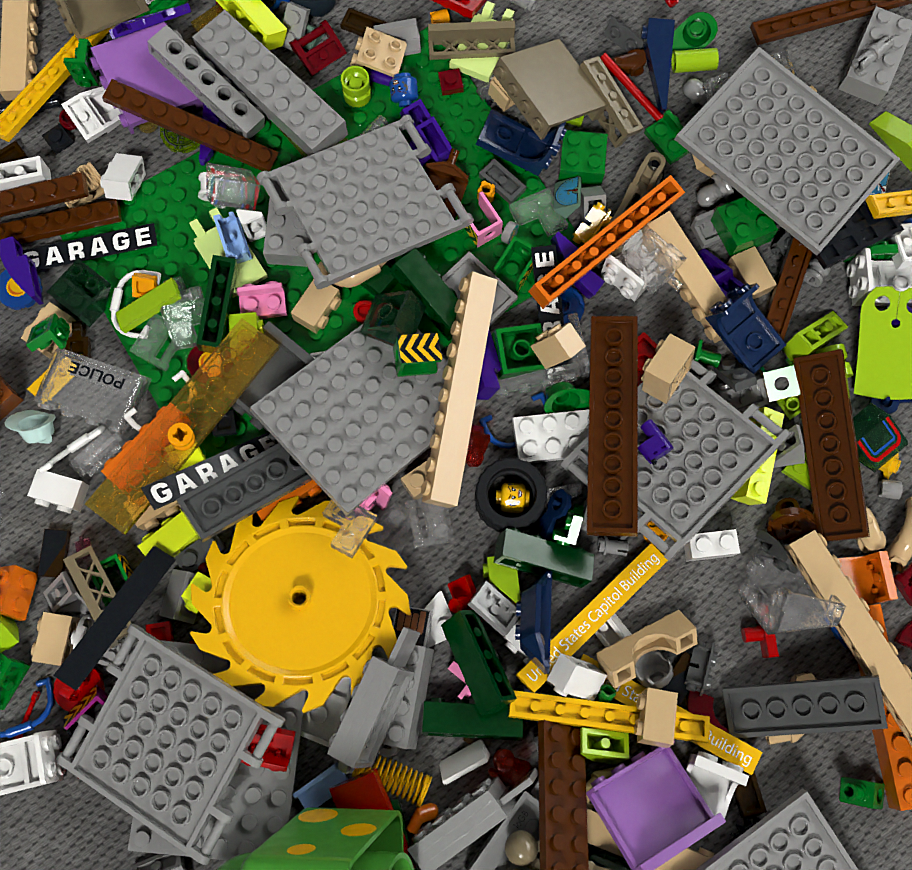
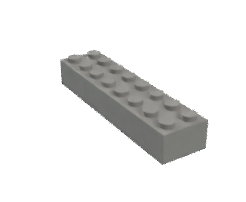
(270, 85)

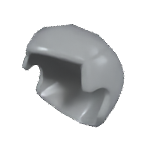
(653, 670)

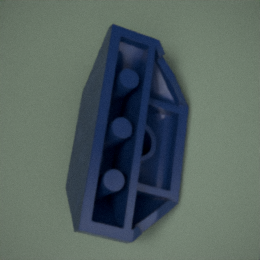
(536, 621)

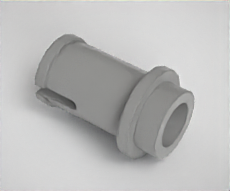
(527, 5)
(612, 546)

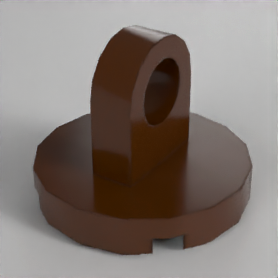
(790, 523)

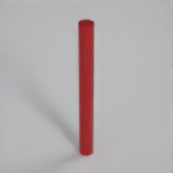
(631, 87)

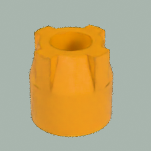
(440, 16)
(487, 186)

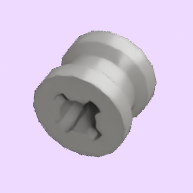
(815, 273)

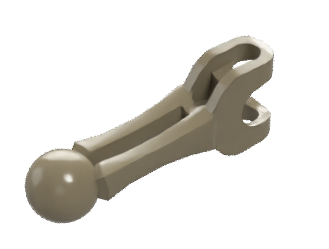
(644, 181)
(523, 848)

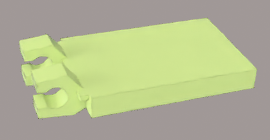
(481, 67)
(209, 244)

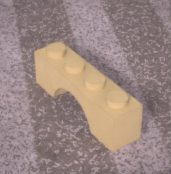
(670, 633)

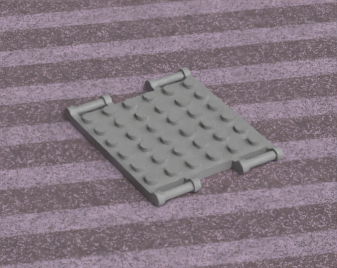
(364, 201)
(709, 463)
(168, 742)

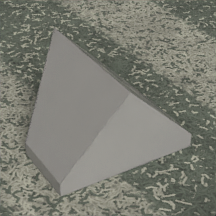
(792, 450)
(64, 595)

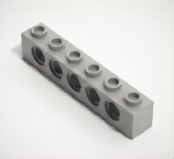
(170, 40)

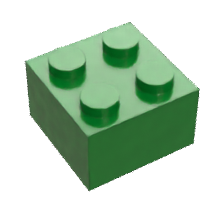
(583, 156)
(742, 226)
(515, 351)

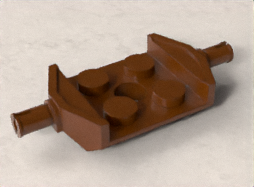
(447, 172)

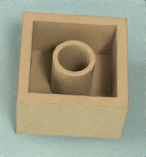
(667, 368)

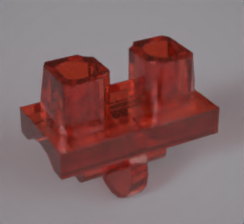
(477, 446)
(508, 767)

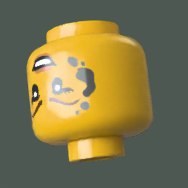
(513, 498)

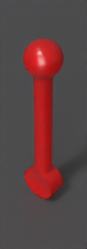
(35, 696)

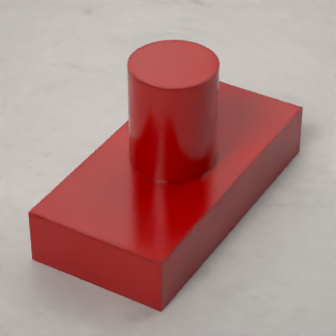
(461, 591)
(767, 642)

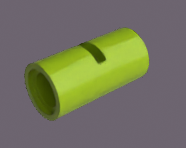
(695, 60)

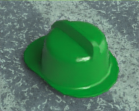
(695, 32)
(565, 398)

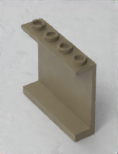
(93, 16)
(548, 86)

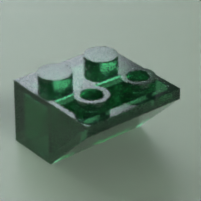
(81, 292)

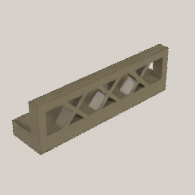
(471, 35)
(618, 108)
(84, 588)

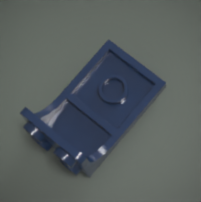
(519, 143)
(745, 328)

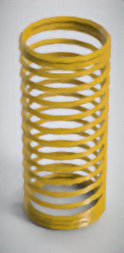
(425, 783)

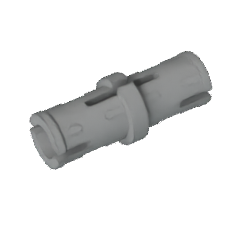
(873, 53)

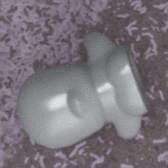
(694, 91)
(714, 193)

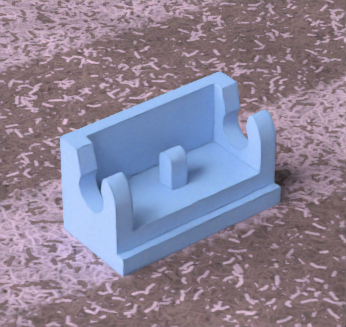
(232, 237)

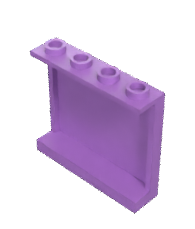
(132, 64)
(652, 809)

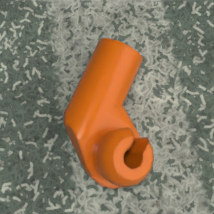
(422, 815)

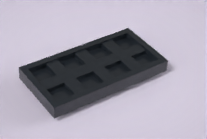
(856, 234)

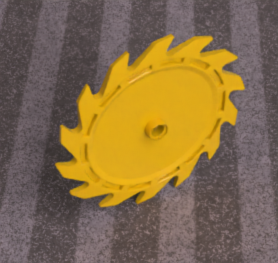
(290, 643)

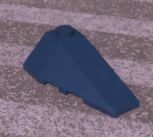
(658, 46)

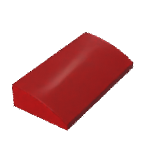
(364, 792)

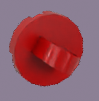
(68, 698)

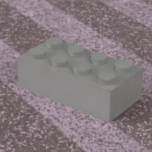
(877, 77)
(283, 236)

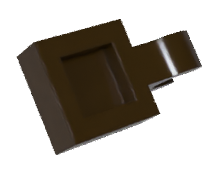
(78, 342)

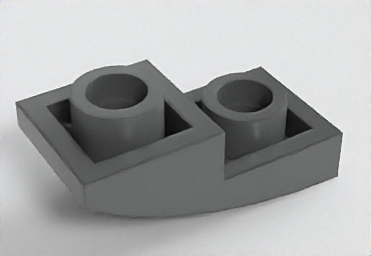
(780, 557)

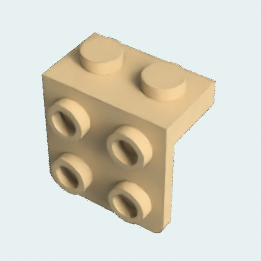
(379, 52)

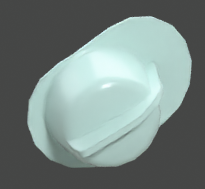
(32, 425)

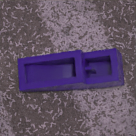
(428, 130)
(20, 268)
(720, 271)
(588, 284)
(491, 366)

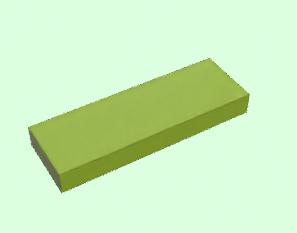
(148, 305)

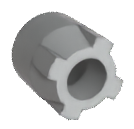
(890, 489)

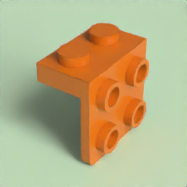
(871, 577)
(16, 591)

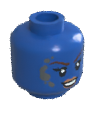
(403, 89)

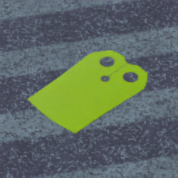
(885, 351)

